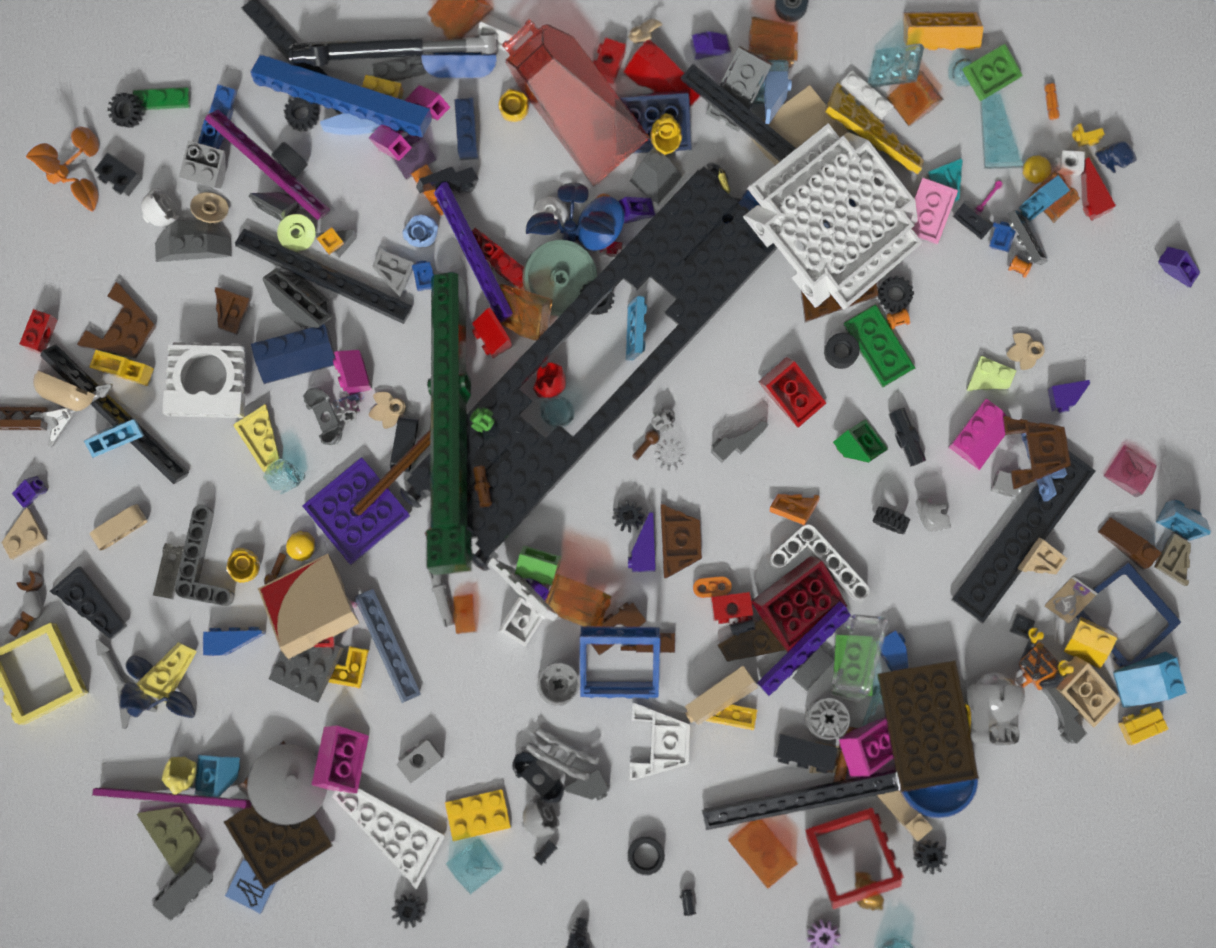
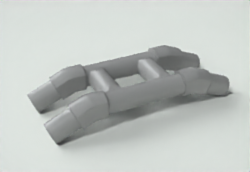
(564, 766)

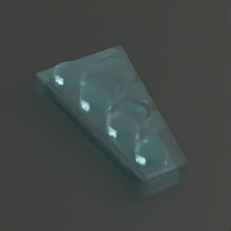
(997, 138)

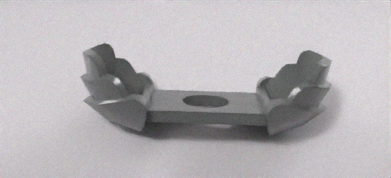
(319, 401)

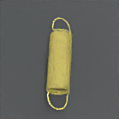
(724, 183)

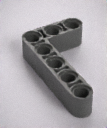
(197, 562)

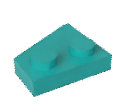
(948, 175)

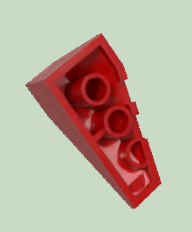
(656, 71)

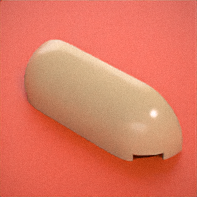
(61, 392)

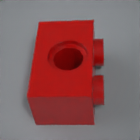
(613, 50)
(38, 331)
(742, 602)

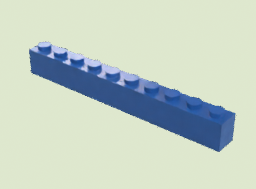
(341, 96)

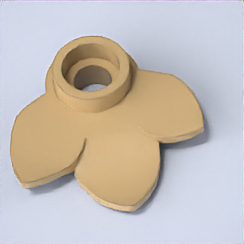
(643, 32)
(1022, 351)
(384, 410)

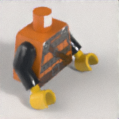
(1040, 665)

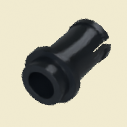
(742, 626)
(545, 852)
(688, 902)

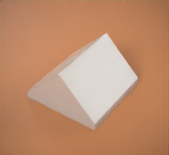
(521, 622)

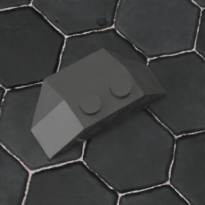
(192, 241)
(297, 298)

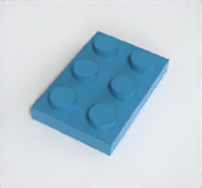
(635, 328)

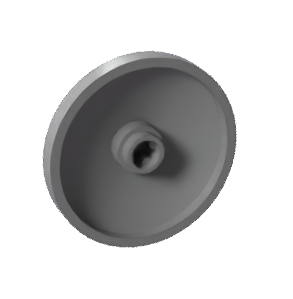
(283, 786)

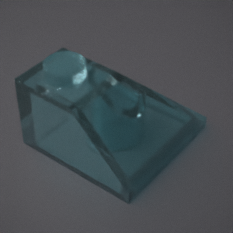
(474, 866)

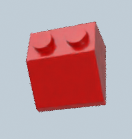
(491, 334)

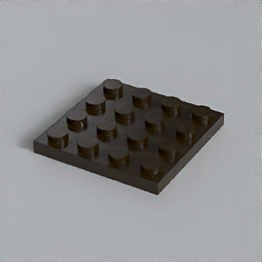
(276, 848)

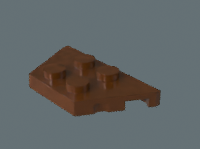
(679, 540)

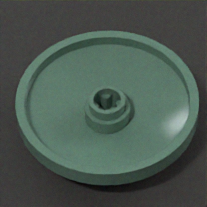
(558, 273)

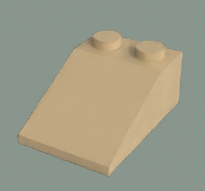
(1087, 692)

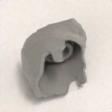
(931, 515)

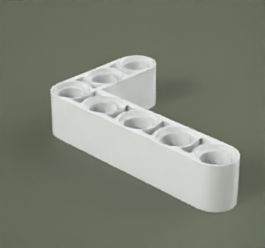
(829, 553)

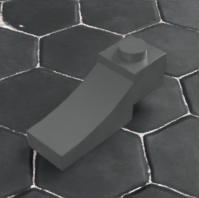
(723, 448)
(1070, 729)

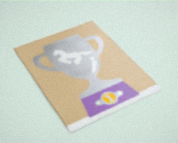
(1070, 600)

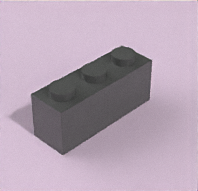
(183, 888)

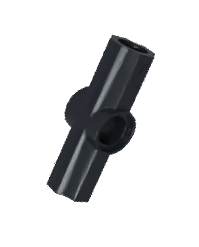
(907, 437)

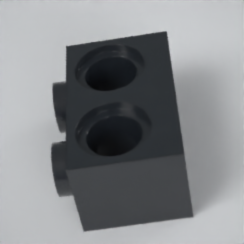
(119, 172)

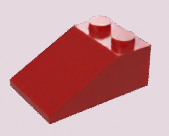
(792, 391)

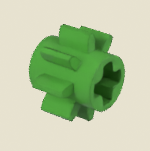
(482, 419)

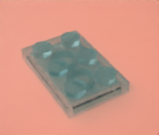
(896, 65)

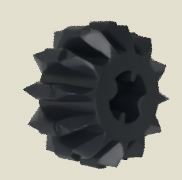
(625, 510)
(932, 864)
(414, 915)

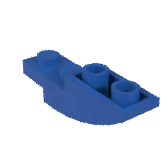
(222, 101)

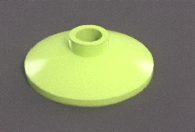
(298, 241)

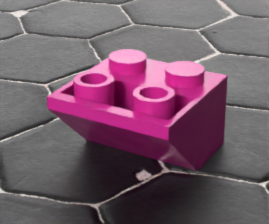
(352, 371)

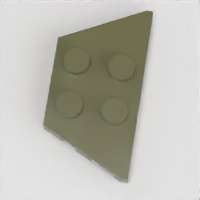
(172, 834)

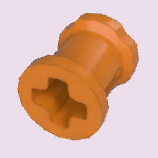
(1020, 266)
(898, 318)

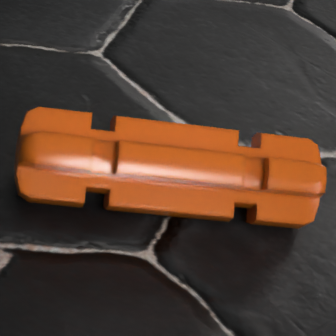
(1052, 101)

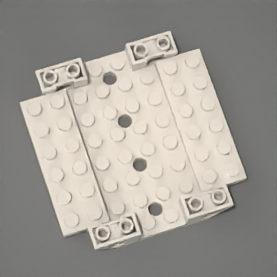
(816, 187)

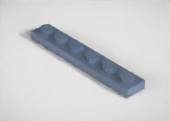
(387, 646)

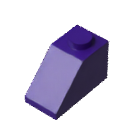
(709, 45)
(637, 208)
(1179, 266)
(1066, 396)

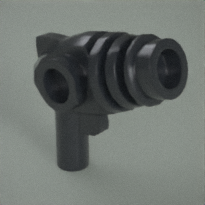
(576, 939)

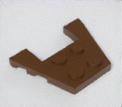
(128, 331)
(1046, 449)

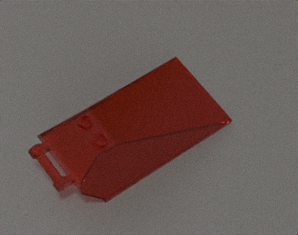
(574, 99)

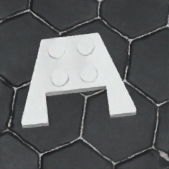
(668, 743)

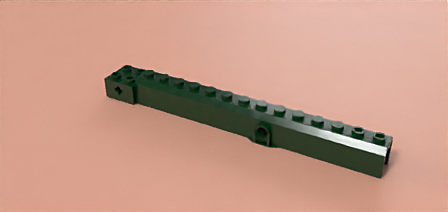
(450, 390)

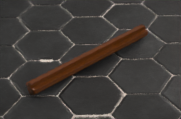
(393, 473)

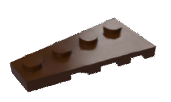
(830, 305)

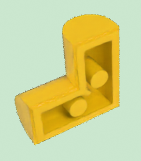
(353, 671)

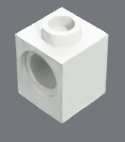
(1076, 159)

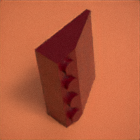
(798, 601)

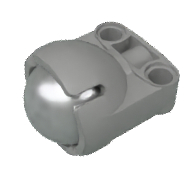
(995, 709)

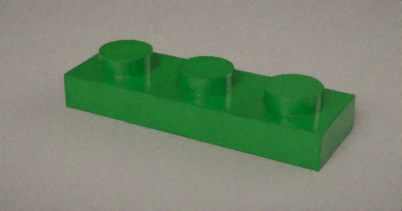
(164, 98)

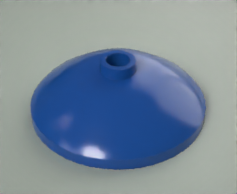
(598, 241)

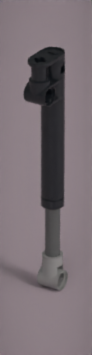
(322, 52)

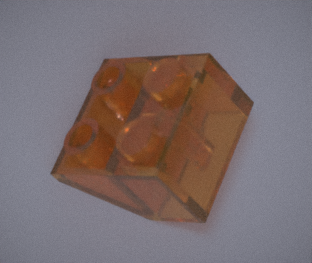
(1062, 205)

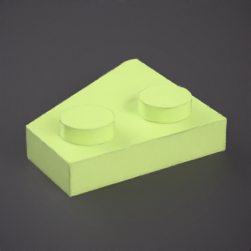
(990, 376)

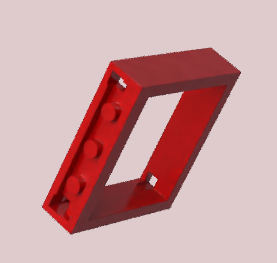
(865, 891)

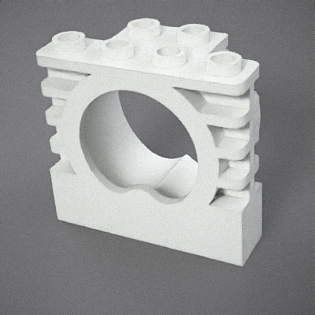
(226, 403)

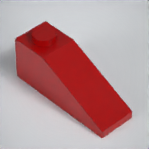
(1095, 196)

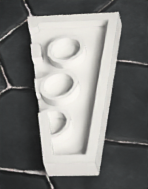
(522, 587)

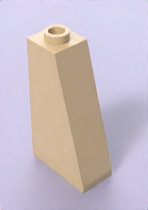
(721, 696)

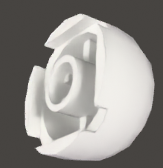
(554, 206)
(158, 209)

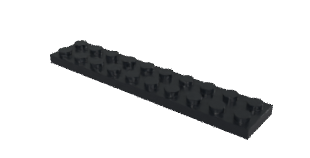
(1031, 521)

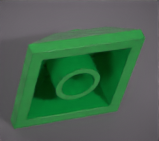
(860, 443)

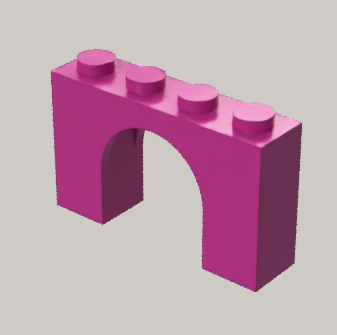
(390, 140)

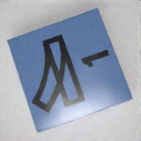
(247, 890)

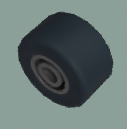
(791, 10)

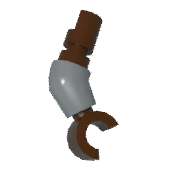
(31, 603)

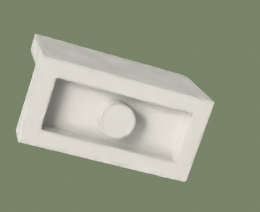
(503, 30)

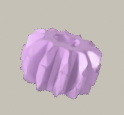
(828, 930)

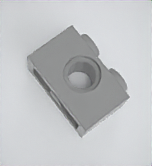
(413, 771)

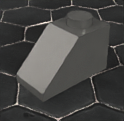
(592, 788)

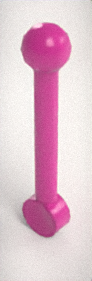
(998, 185)

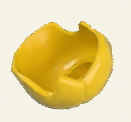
(1036, 169)
(300, 546)

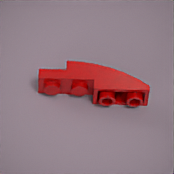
(499, 260)

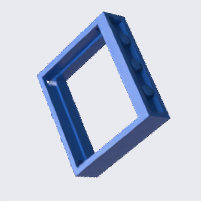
(619, 635)

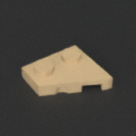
(1042, 559)

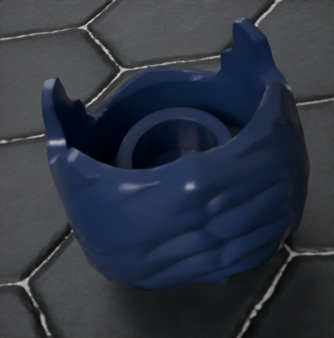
(1116, 154)

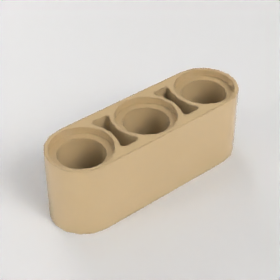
(118, 527)

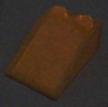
(529, 312)
(763, 852)

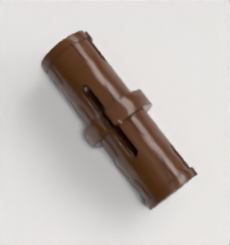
(482, 486)

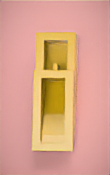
(121, 367)

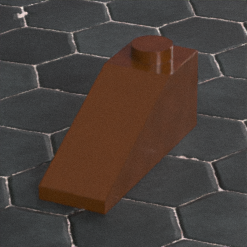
(1130, 543)

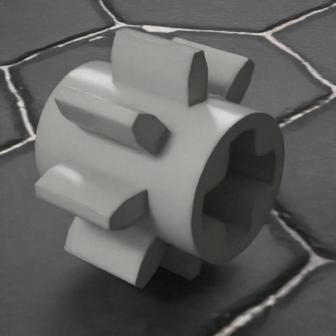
(347, 410)
(663, 419)

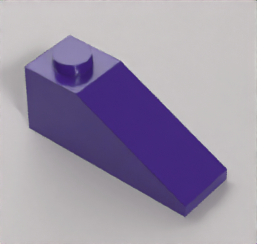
(643, 552)

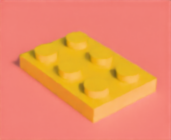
(477, 815)

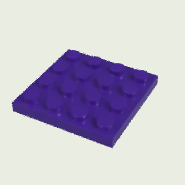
(335, 516)

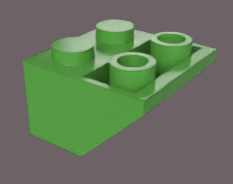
(537, 565)

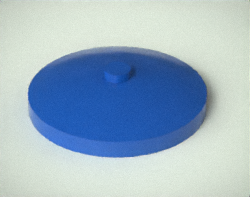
(942, 800)

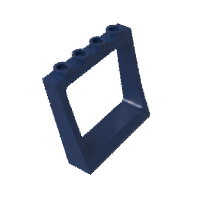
(1171, 618)

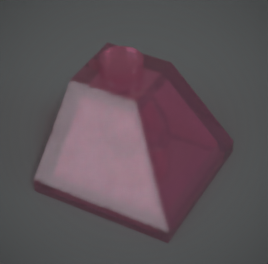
(1131, 471)

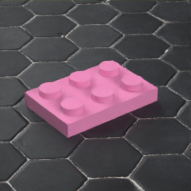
(933, 208)

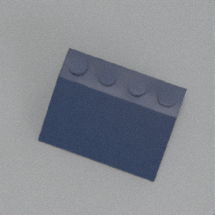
(651, 106)

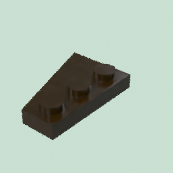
(751, 643)

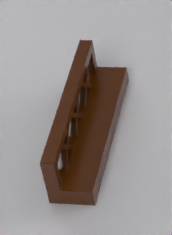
(24, 424)

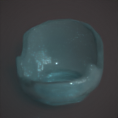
(956, 74)

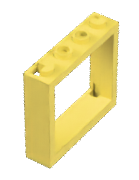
(67, 664)

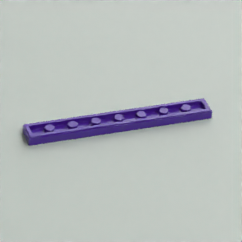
(473, 252)

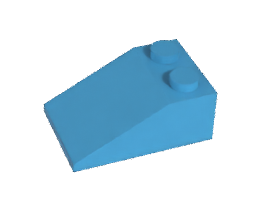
(1183, 520)
(1150, 680)

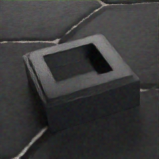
(1021, 626)

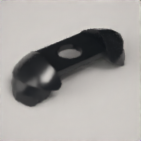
(525, 766)

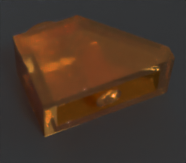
(464, 614)

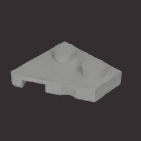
(393, 270)

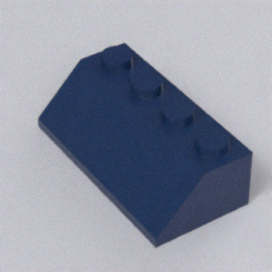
(293, 354)

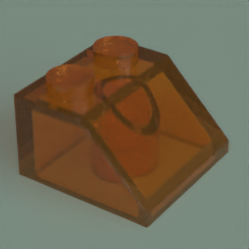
(915, 99)

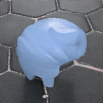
(420, 231)

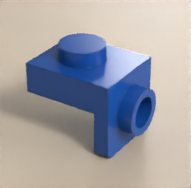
(1002, 237)
(422, 273)

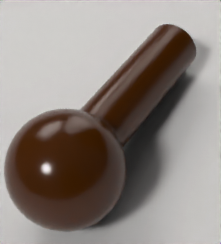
(651, 437)
(276, 569)

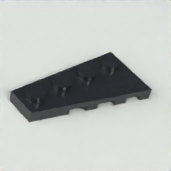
(85, 597)

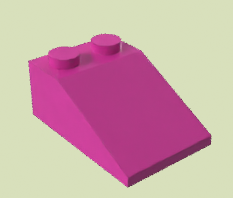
(867, 748)

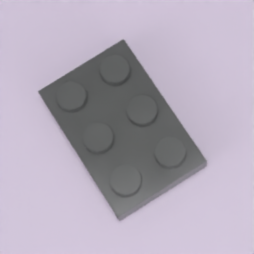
(1026, 238)

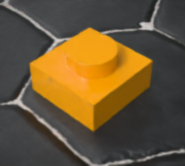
(330, 241)

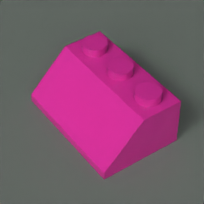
(980, 434)
(340, 759)

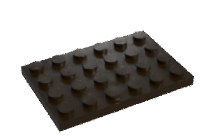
(927, 726)

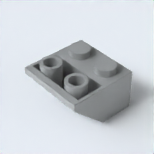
(203, 165)

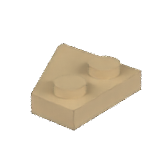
(23, 535)

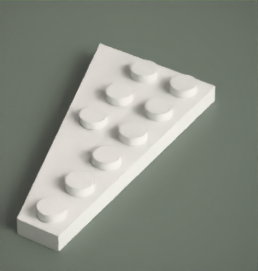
(398, 835)

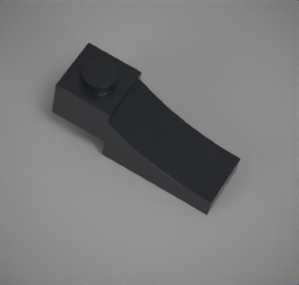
(461, 181)

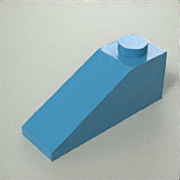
(113, 437)

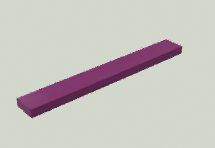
(267, 164)
(170, 797)

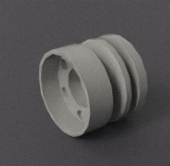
(569, 682)
(816, 716)

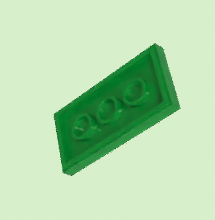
(879, 346)

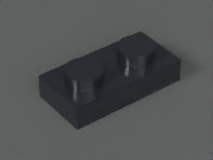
(973, 220)

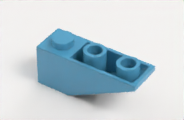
(1044, 198)

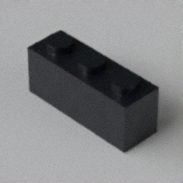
(805, 753)

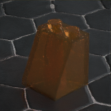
(458, 16)
(773, 40)
(577, 602)

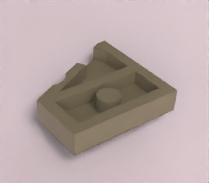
(1175, 559)

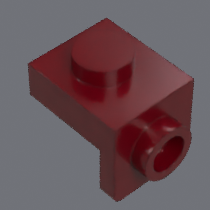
(613, 249)

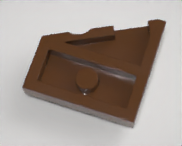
(230, 310)

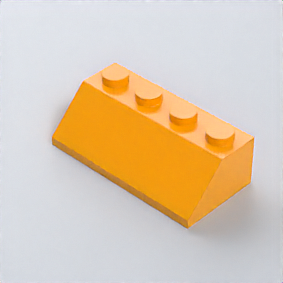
(943, 30)

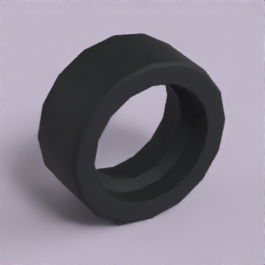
(660, 860)

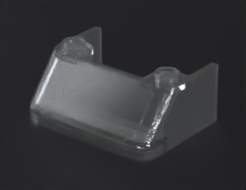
(860, 657)

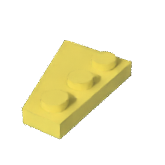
(259, 436)
(167, 672)

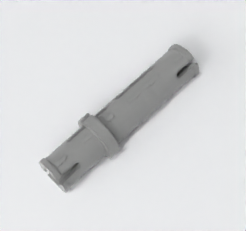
(442, 599)

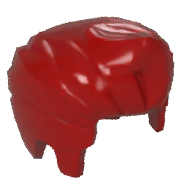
(550, 381)

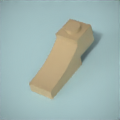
(905, 814)

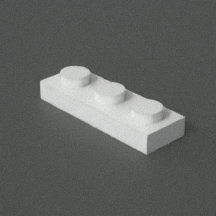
(866, 95)

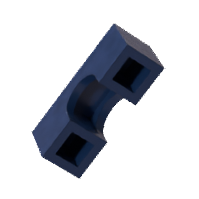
(466, 128)

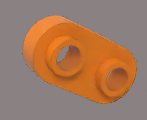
(712, 587)

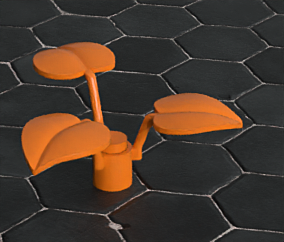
(47, 160)

